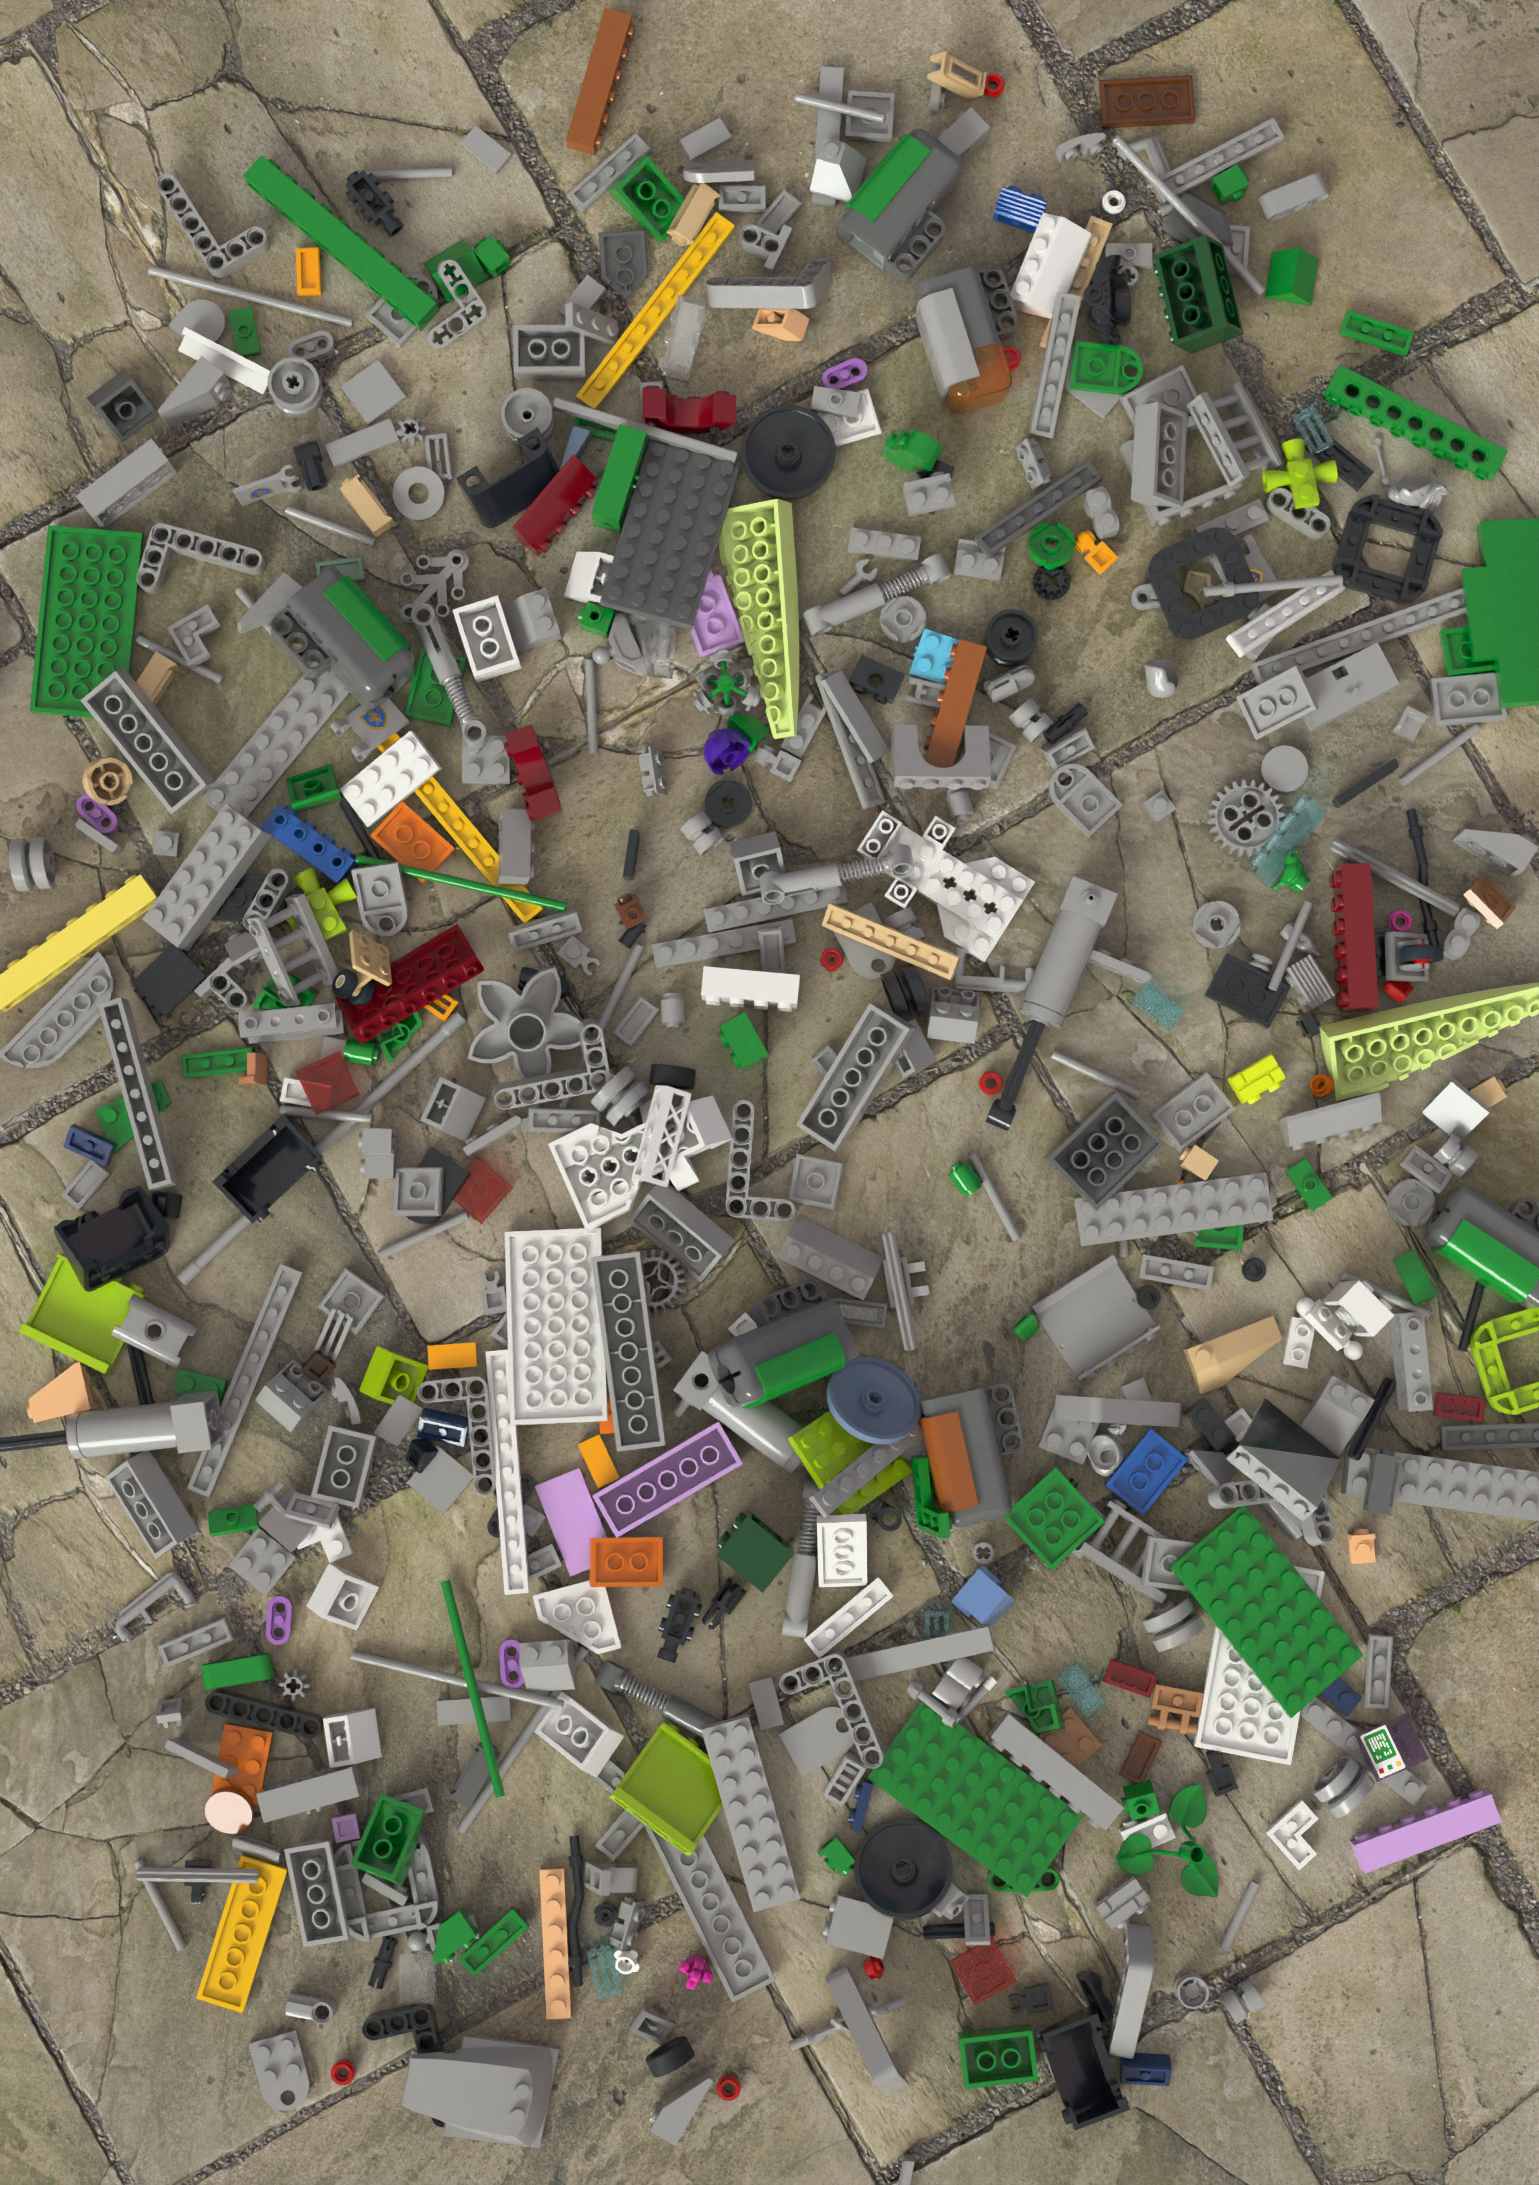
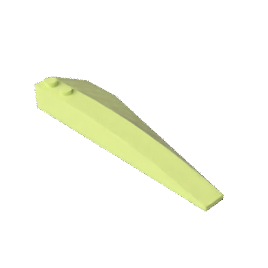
(763, 580)
(1392, 1043)

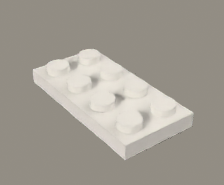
(390, 778)
(842, 1550)

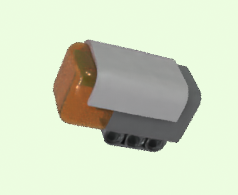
(965, 336)

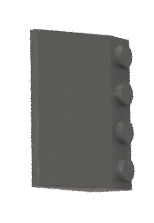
(1104, 1150)

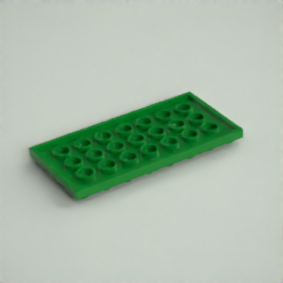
(84, 615)
(1266, 1610)
(975, 1798)

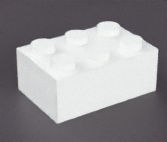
(487, 639)

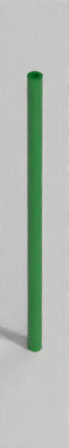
(469, 884)
(473, 1689)

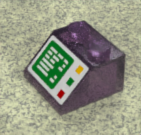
(1392, 1747)

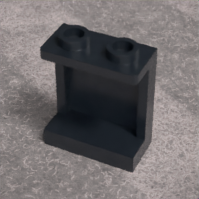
(168, 980)

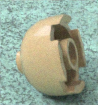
(107, 780)

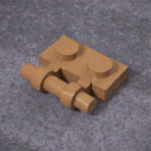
(1177, 1701)

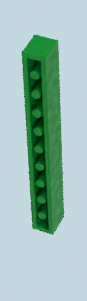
(341, 243)

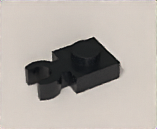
(1309, 1025)
(1036, 1998)

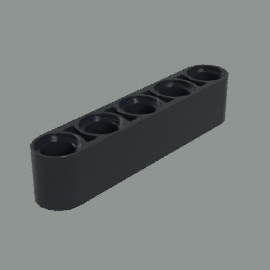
(253, 1717)

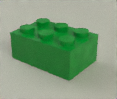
(997, 2056)

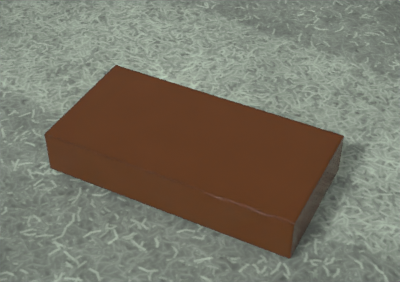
(1140, 1757)

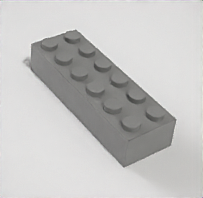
(147, 741)
(207, 877)
(855, 1076)

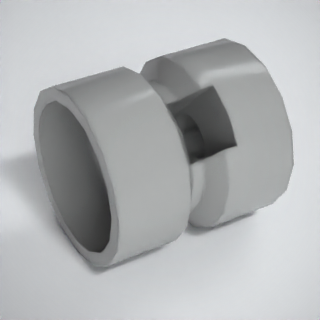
(1031, 711)
(702, 833)
(905, 922)
(1455, 1154)
(1190, 1989)
(1242, 2001)

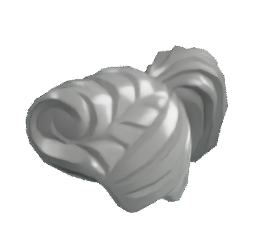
(1417, 492)
(1107, 1449)

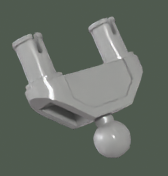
(621, 646)

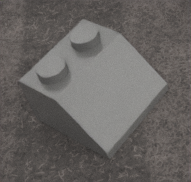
(531, 620)
(755, 857)
(548, 1665)

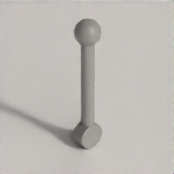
(1376, 442)

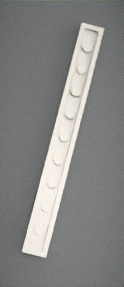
(507, 1477)

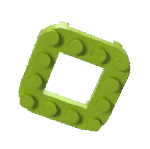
(1490, 1366)

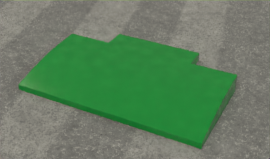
(1505, 607)

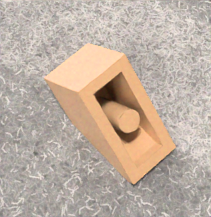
(781, 323)

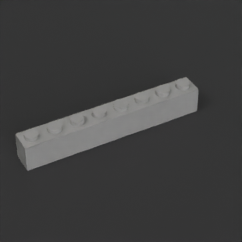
(138, 1094)

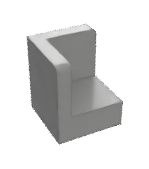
(1409, 723)

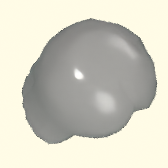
(1161, 677)

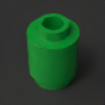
(361, 1053)
(964, 1178)

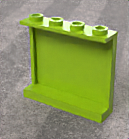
(80, 1320)
(671, 1788)

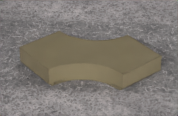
(1194, 588)

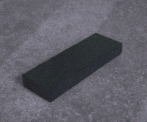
(1348, 466)
(1365, 783)

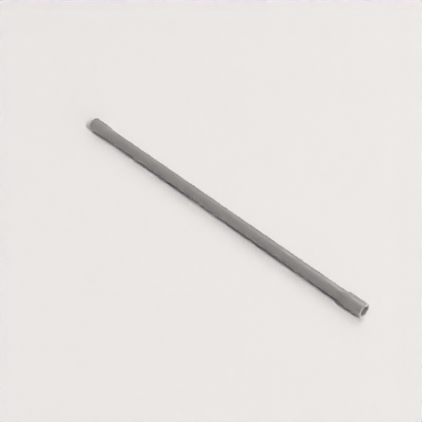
(452, 1024)

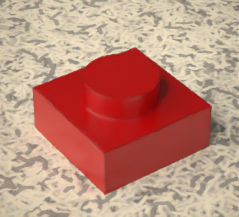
(1398, 990)

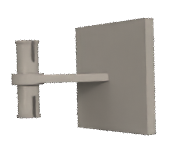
(283, 1529)

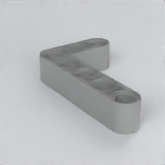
(202, 234)
(773, 292)
(194, 550)
(562, 1078)
(744, 1172)
(1117, 1411)
(474, 1422)
(1256, 1495)
(844, 1700)
(1132, 1991)
(882, 2067)

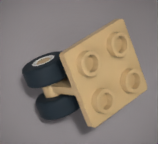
(371, 962)

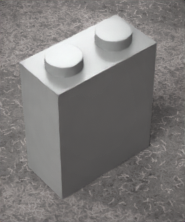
(857, 1926)

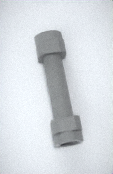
(949, 1716)

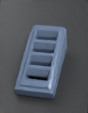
(577, 443)

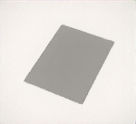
(398, 1420)

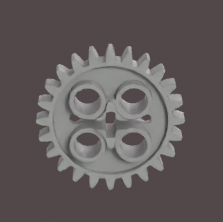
(1234, 801)

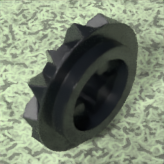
(1051, 591)

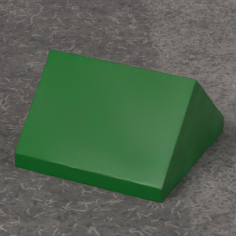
(467, 261)
(1291, 276)
(313, 789)

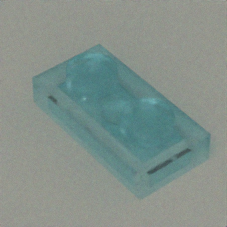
(1158, 1006)
(1081, 1690)

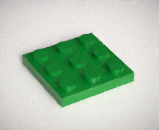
(1053, 1518)

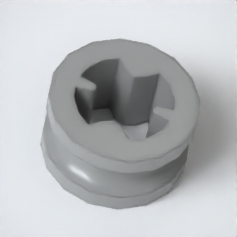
(1132, 273)
(1261, 962)
(982, 1544)

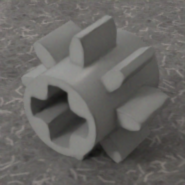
(411, 424)
(289, 1689)

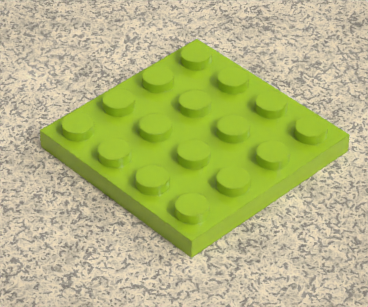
(829, 1448)

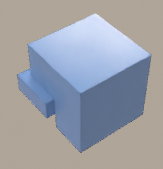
(983, 1598)

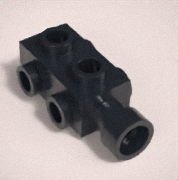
(372, 199)
(678, 1616)

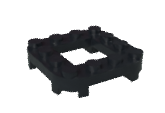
(1396, 517)
(1169, 594)

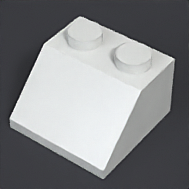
(342, 1597)

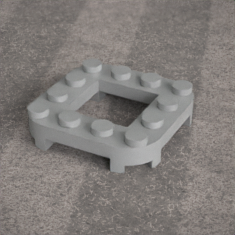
(390, 1920)

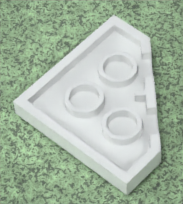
(580, 1614)

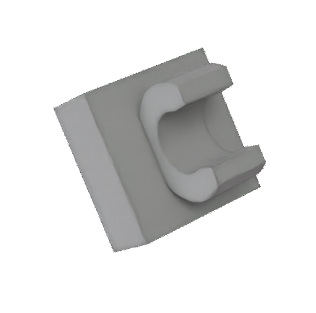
(170, 1711)

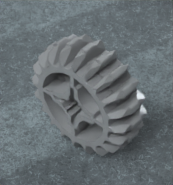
(670, 1286)

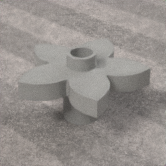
(524, 1023)

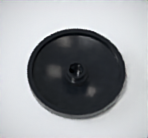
(788, 452)
(903, 1869)

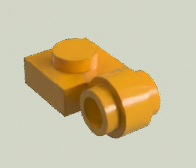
(1100, 556)

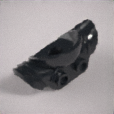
(1108, 300)

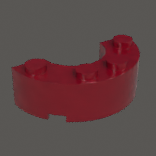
(688, 415)
(533, 773)

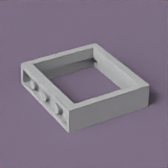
(1205, 500)

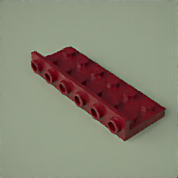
(416, 982)

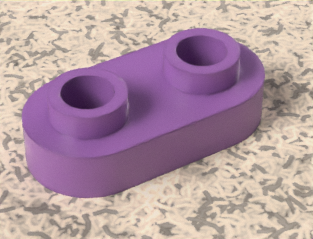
(843, 374)
(97, 815)
(279, 1619)
(510, 1663)

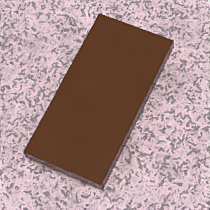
(1146, 101)

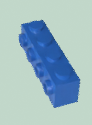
(308, 844)

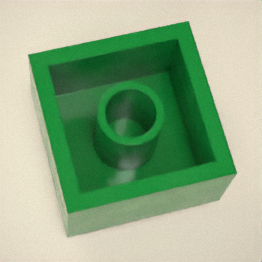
(743, 1042)

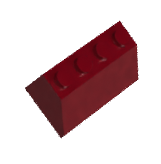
(555, 506)

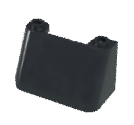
(268, 1169)
(115, 1240)
(1082, 2069)

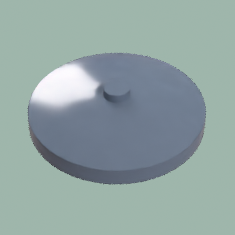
(874, 1400)

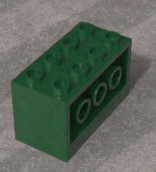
(1198, 294)
(754, 1550)

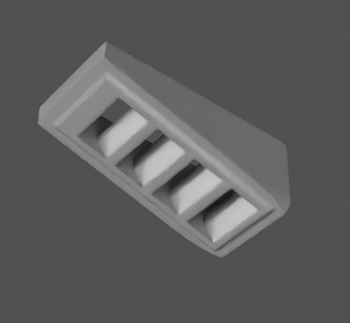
(853, 1759)

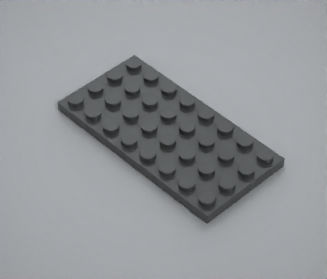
(670, 535)

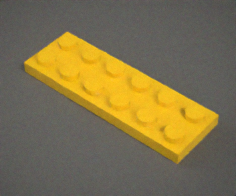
(242, 1936)

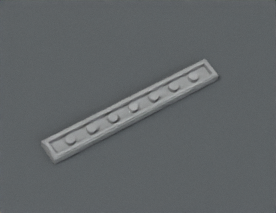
(653, 433)

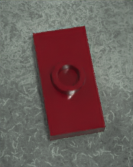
(1459, 1407)
(1130, 1678)

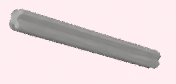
(899, 1291)
(175, 1874)

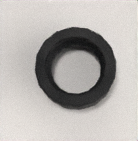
(672, 1076)
(670, 2056)

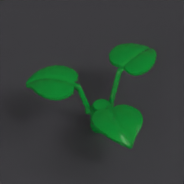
(1201, 1875)

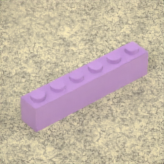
(1425, 1830)

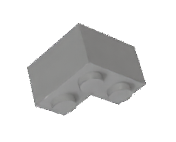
(379, 1151)

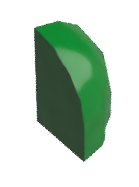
(750, 728)

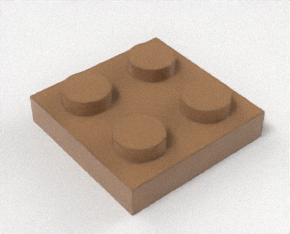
(1489, 901)

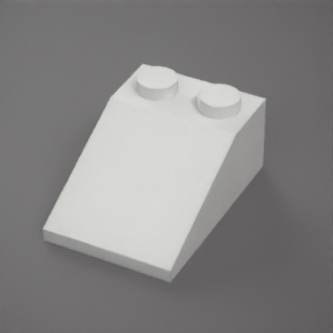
(579, 1735)

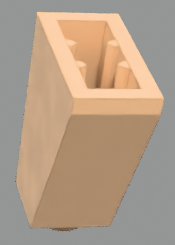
(63, 1396)

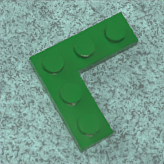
(927, 1516)

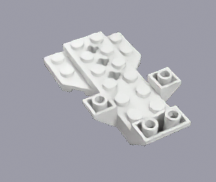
(988, 878)
(614, 1192)

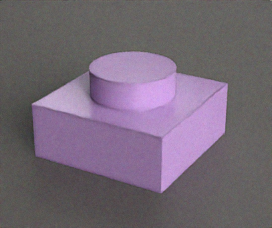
(346, 1827)

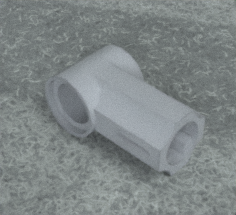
(308, 2007)

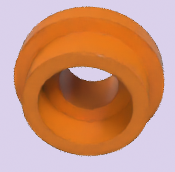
(1318, 1081)

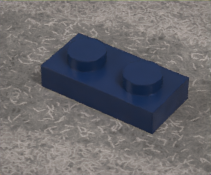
(90, 1145)
(1342, 1696)
(857, 1815)

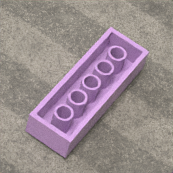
(667, 1479)

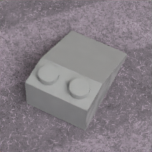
(196, 393)
(1503, 851)
(1336, 1414)
(678, 2107)

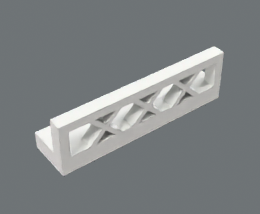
(225, 360)
(654, 1132)

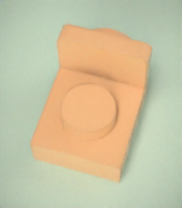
(1361, 1546)

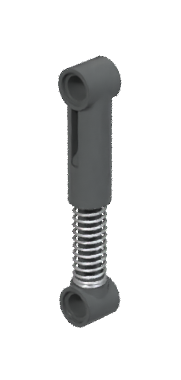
(614, 1678)

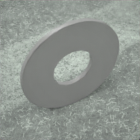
(401, 493)

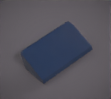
(443, 1427)
(1146, 2069)

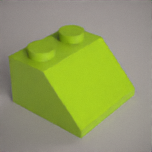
(392, 1376)

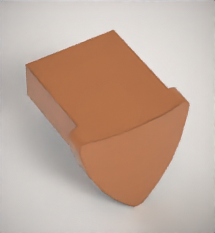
(255, 1070)

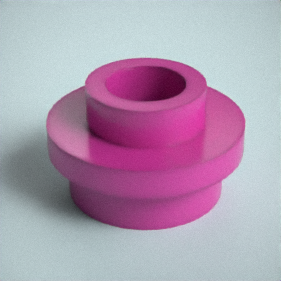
(1407, 921)

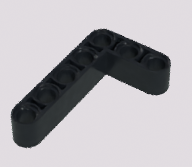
(412, 2024)

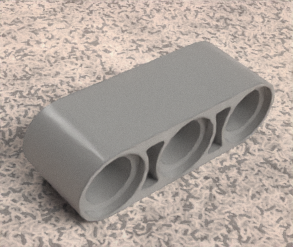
(1293, 197)
(1304, 524)
(269, 889)

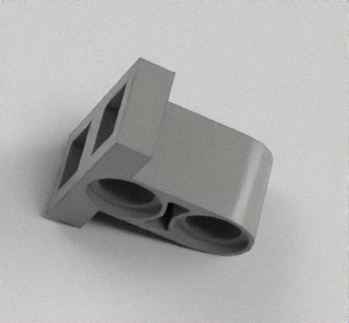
(764, 239)
(227, 994)
(610, 1878)

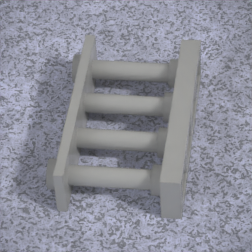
(1219, 441)
(316, 949)
(291, 1024)
(1410, 1362)
(1113, 1561)

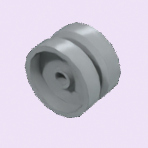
(295, 387)
(524, 404)
(32, 863)
(624, 1100)
(1173, 1623)
(1343, 1786)

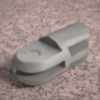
(1009, 682)

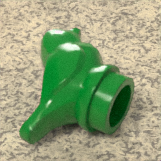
(1293, 873)

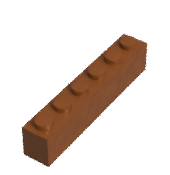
(599, 81)
(954, 703)

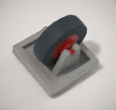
(1409, 956)

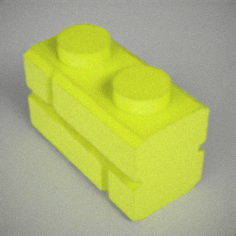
(1256, 1079)

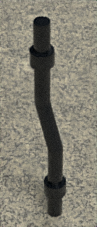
(1416, 834)
(576, 1959)

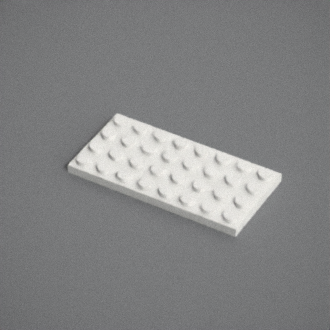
(554, 1327)
(1238, 1710)

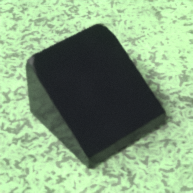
(167, 1203)
(421, 1454)

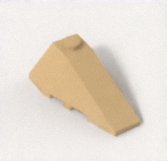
(1225, 1356)

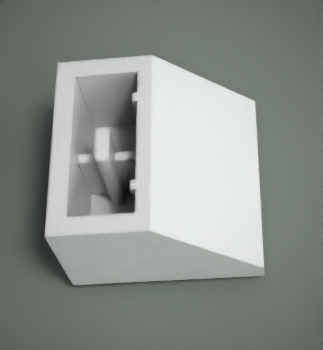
(588, 577)
(352, 1737)

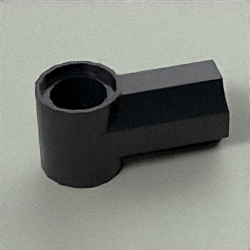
(309, 460)

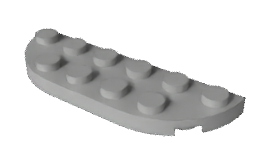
(63, 1018)

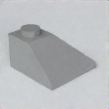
(837, 170)
(244, 950)
(1211, 1466)

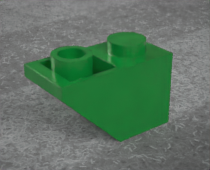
(453, 1933)

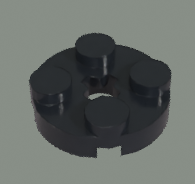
(730, 790)

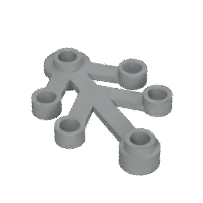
(437, 582)

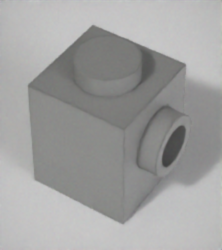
(952, 1903)

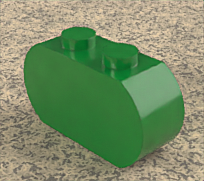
(911, 450)

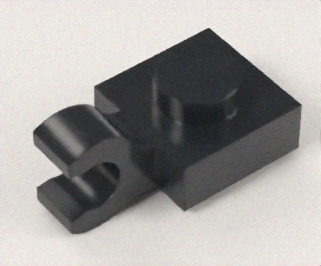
(1220, 1776)
(197, 1892)

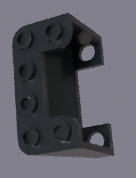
(515, 490)

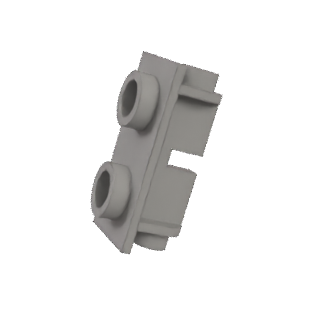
(1029, 453)
(653, 761)
(626, 1934)

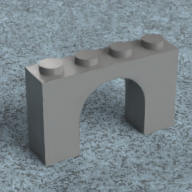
(913, 771)

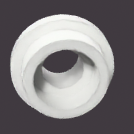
(1116, 196)

